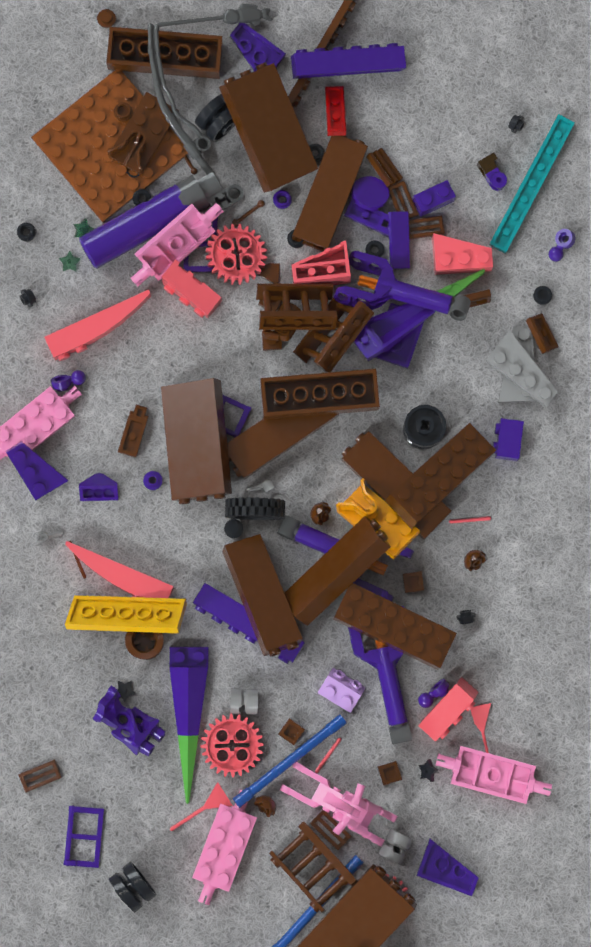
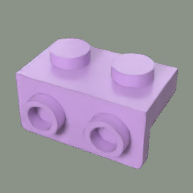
(341, 690)

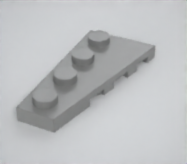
(520, 368)
(509, 391)

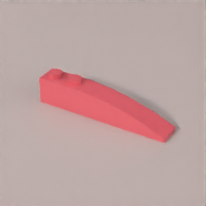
(87, 331)
(121, 576)

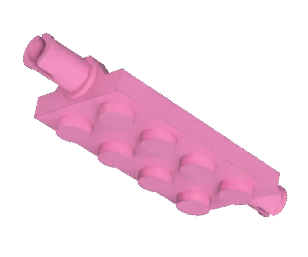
(175, 242)
(38, 420)
(493, 775)
(223, 849)

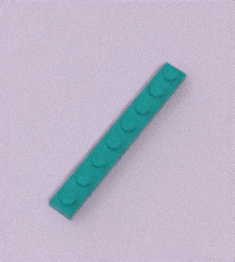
(531, 184)

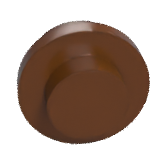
(106, 18)
(123, 111)

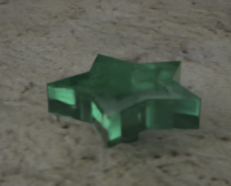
(82, 228)
(69, 262)

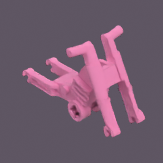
(347, 807)

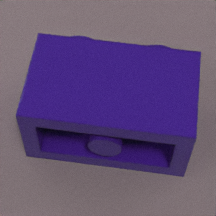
(434, 198)
(508, 439)

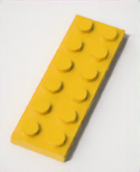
(126, 614)

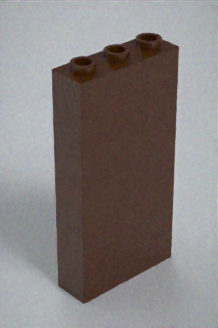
(268, 126)
(196, 441)
(364, 914)

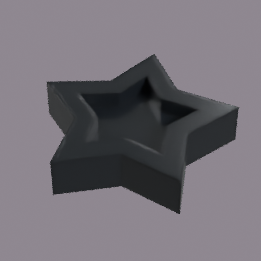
(125, 690)
(428, 770)

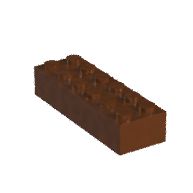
(180, 52)
(319, 394)
(440, 475)
(394, 626)

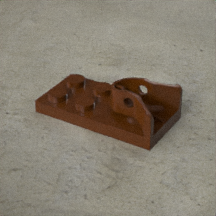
(141, 135)

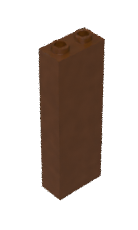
(330, 192)
(270, 440)
(384, 474)
(337, 570)
(262, 595)

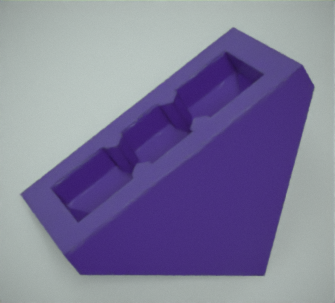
(98, 488)

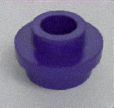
(282, 193)
(155, 486)

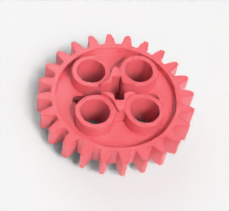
(253, 252)
(232, 726)

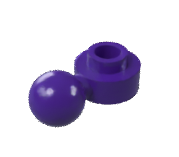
(556, 253)
(62, 382)
(439, 689)

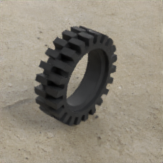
(255, 508)

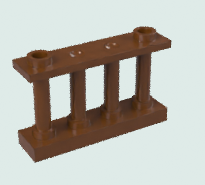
(296, 319)
(340, 341)
(318, 849)

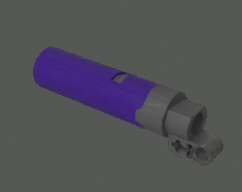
(150, 217)

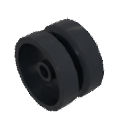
(215, 118)
(427, 416)
(130, 888)

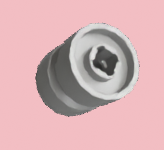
(244, 701)
(399, 840)

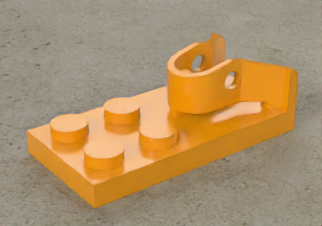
(367, 503)

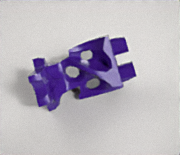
(132, 734)

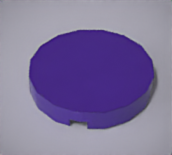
(370, 193)

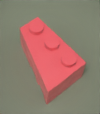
(459, 256)
(324, 268)
(190, 290)
(449, 710)

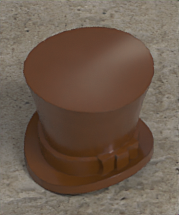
(144, 644)

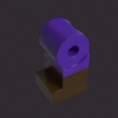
(493, 176)

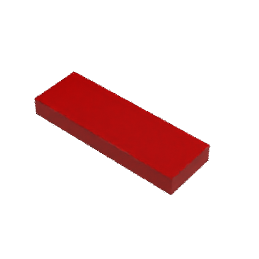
(335, 111)

